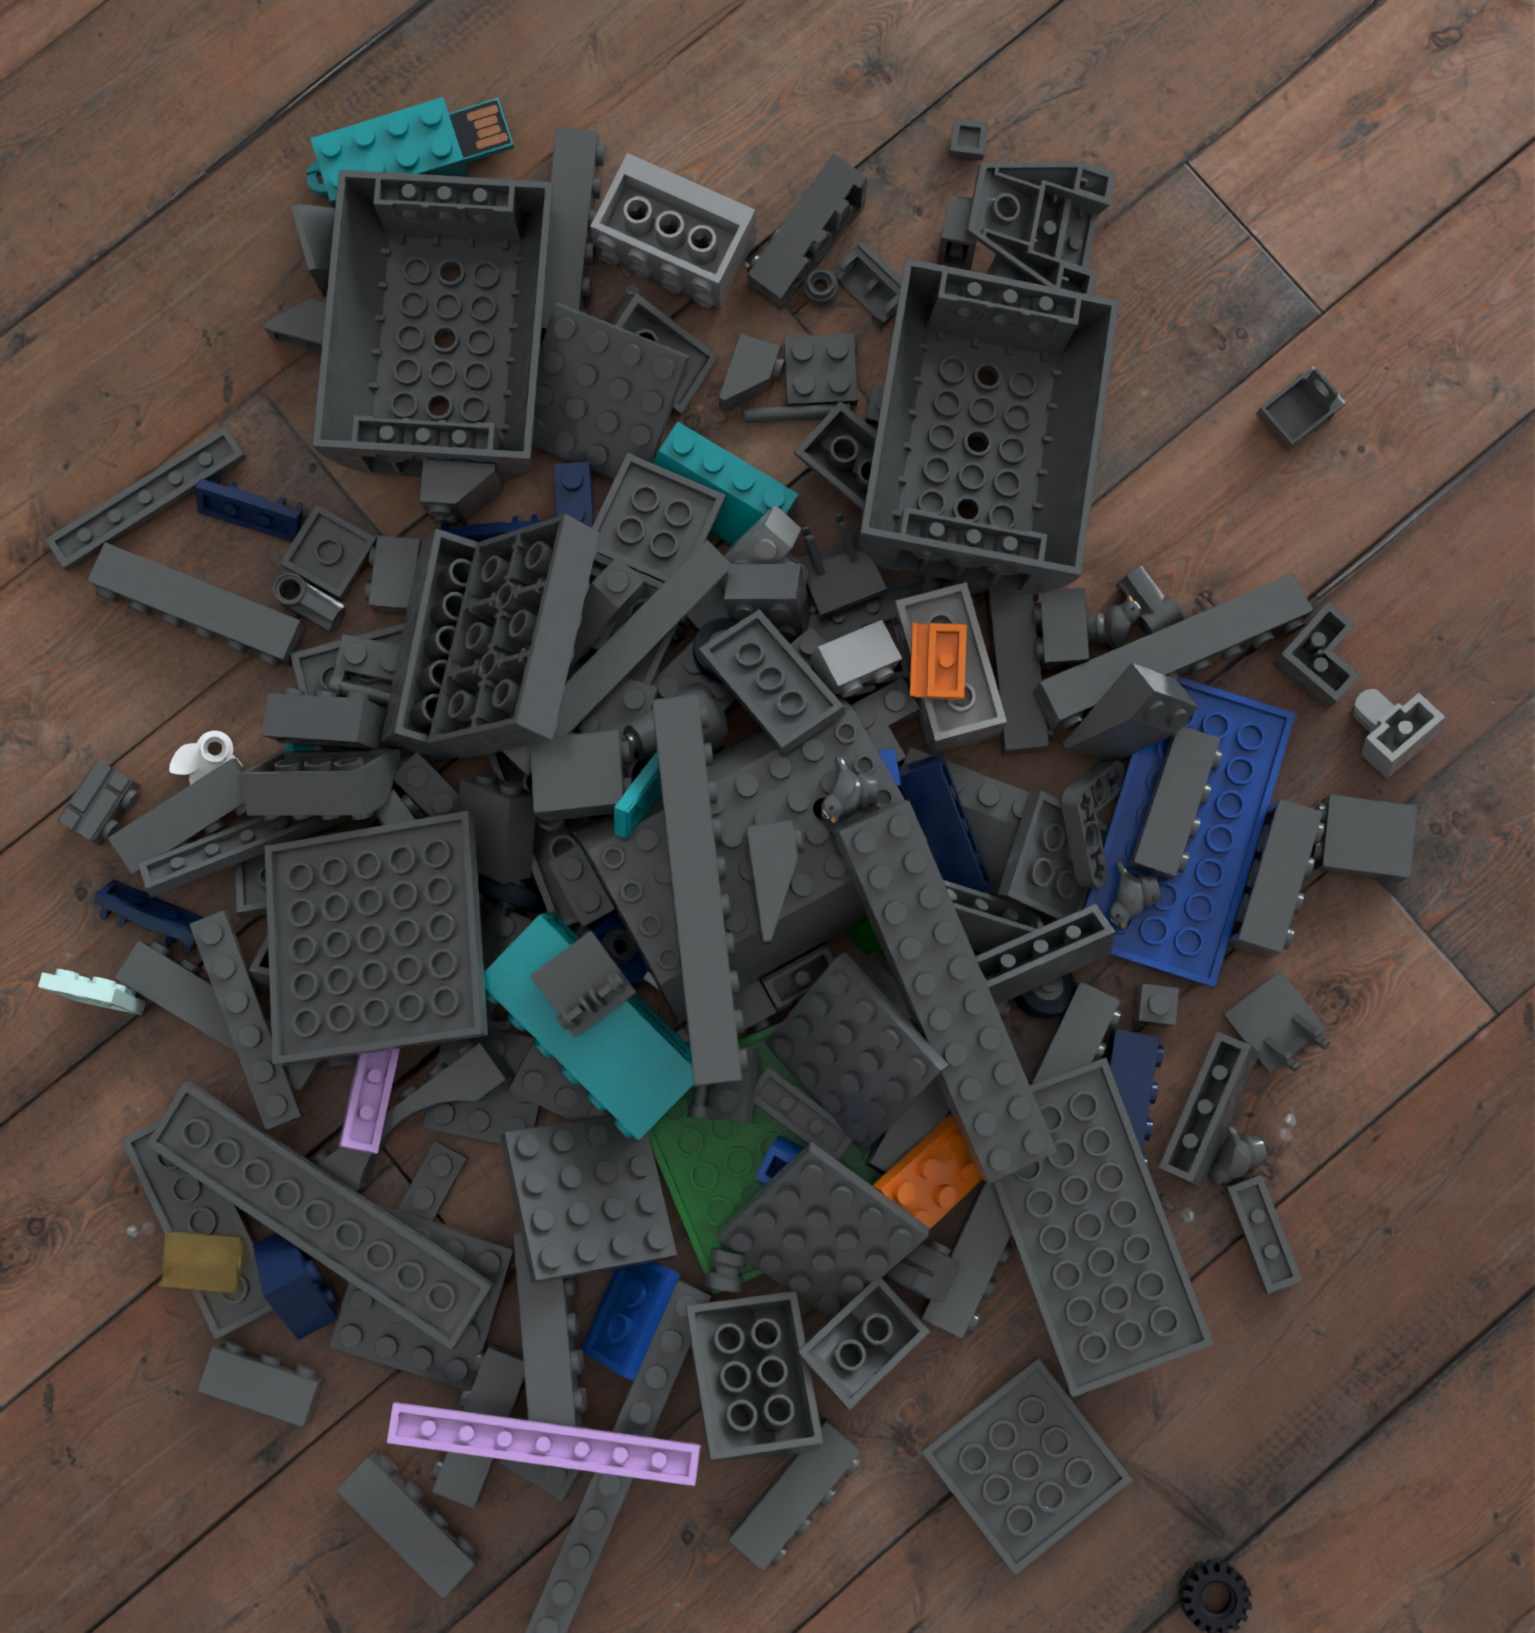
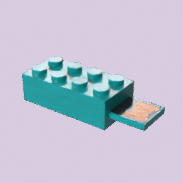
(410, 142)

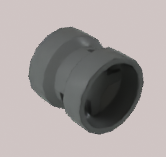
(725, 1266)

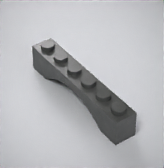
(469, 1078)

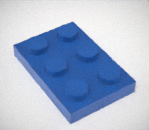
(629, 1316)

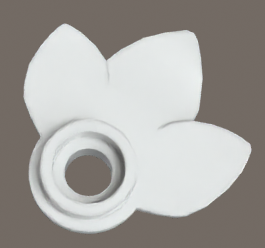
(195, 759)

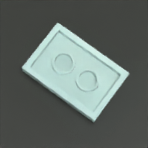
(96, 992)

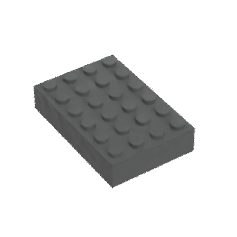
(514, 638)

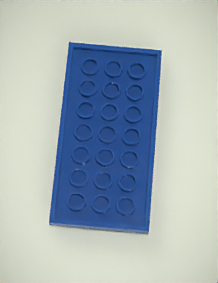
(1198, 908)

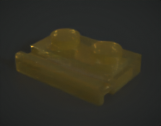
(201, 1261)

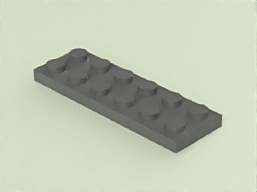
(193, 1207)

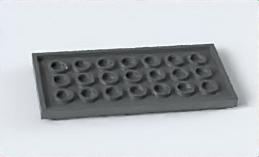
(1099, 1239)

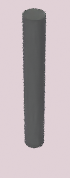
(789, 412)

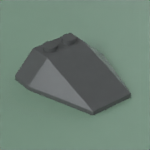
(1042, 218)

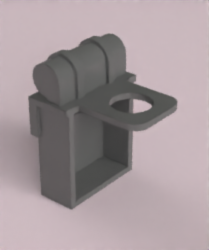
(1301, 407)

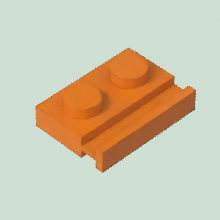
(938, 661)

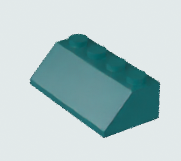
(746, 488)

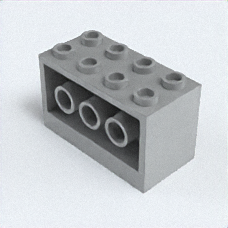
(673, 232)
(981, 713)

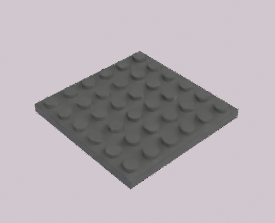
(375, 940)

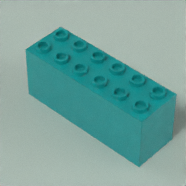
(624, 1059)

